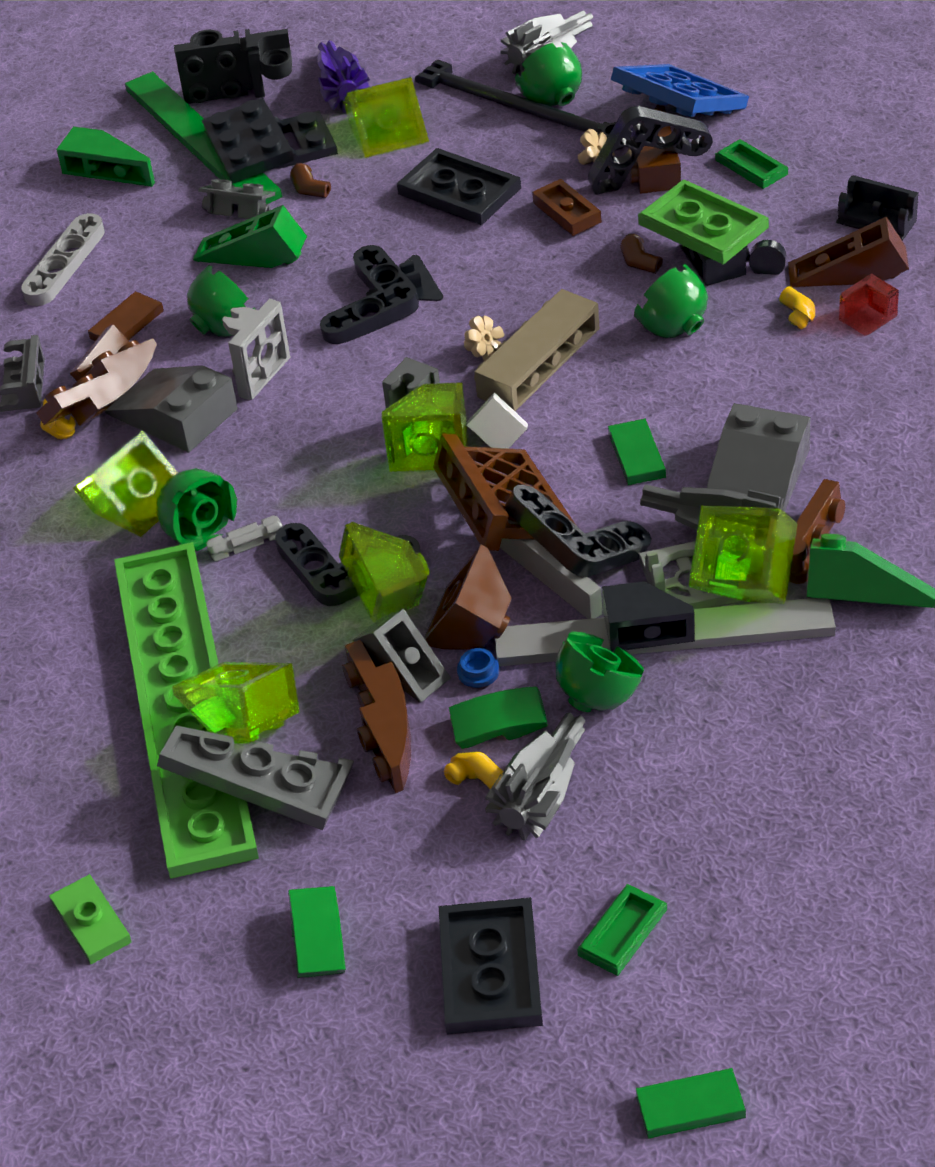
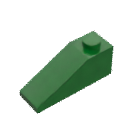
(103, 157)
(256, 242)
(854, 573)

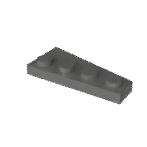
(255, 773)

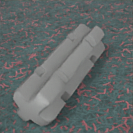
(243, 538)

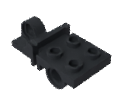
(231, 66)

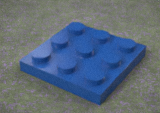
(679, 88)

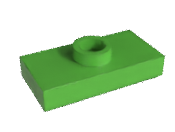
(90, 919)

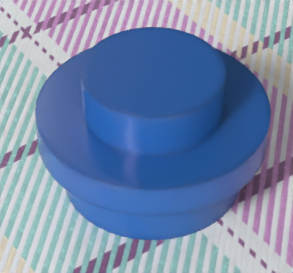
(477, 668)

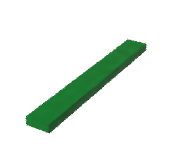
(187, 127)

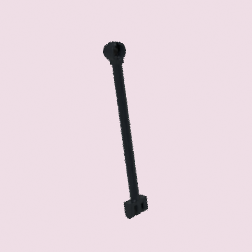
(442, 72)

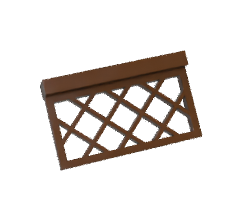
(480, 499)

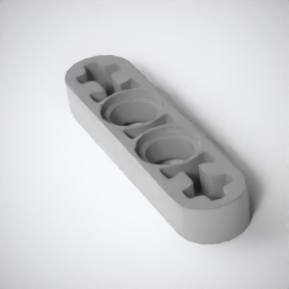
(59, 259)

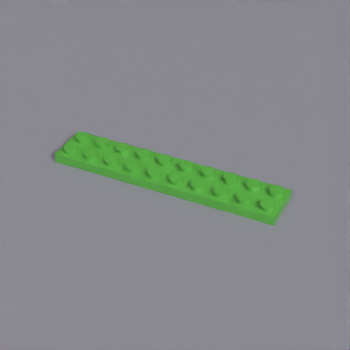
(168, 644)

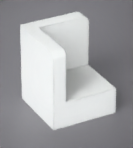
(497, 423)

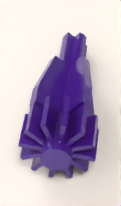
(339, 74)

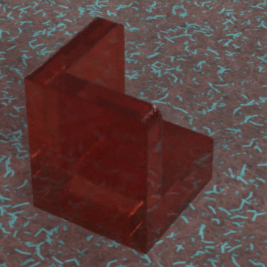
(868, 304)

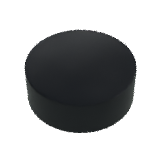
(767, 257)

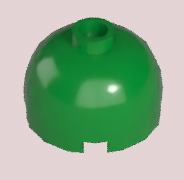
(550, 75)
(211, 299)
(674, 304)
(195, 506)
(594, 674)

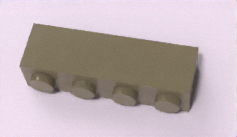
(537, 349)

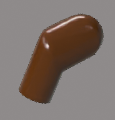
(306, 184)
(635, 254)

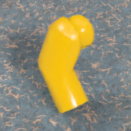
(802, 307)
(60, 428)
(474, 766)

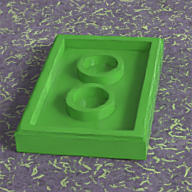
(703, 221)

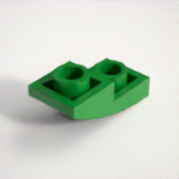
(496, 714)
(316, 931)

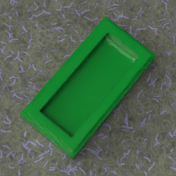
(751, 164)
(636, 451)
(622, 929)
(690, 1103)

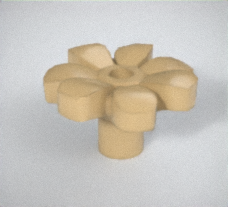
(593, 144)
(482, 338)

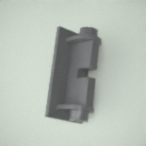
(223, 196)

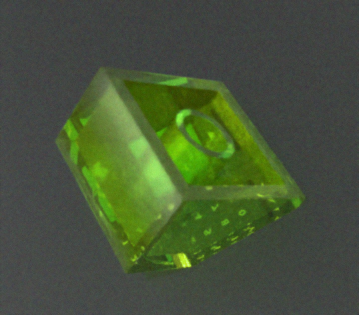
(386, 117)
(416, 424)
(128, 485)
(744, 553)
(382, 570)
(241, 698)

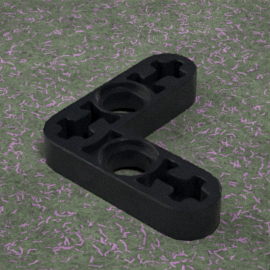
(644, 135)
(398, 296)
(577, 551)
(329, 573)

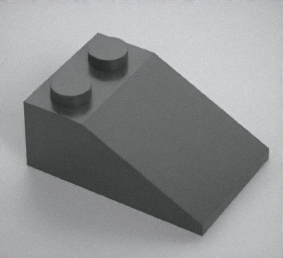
(178, 404)
(761, 451)

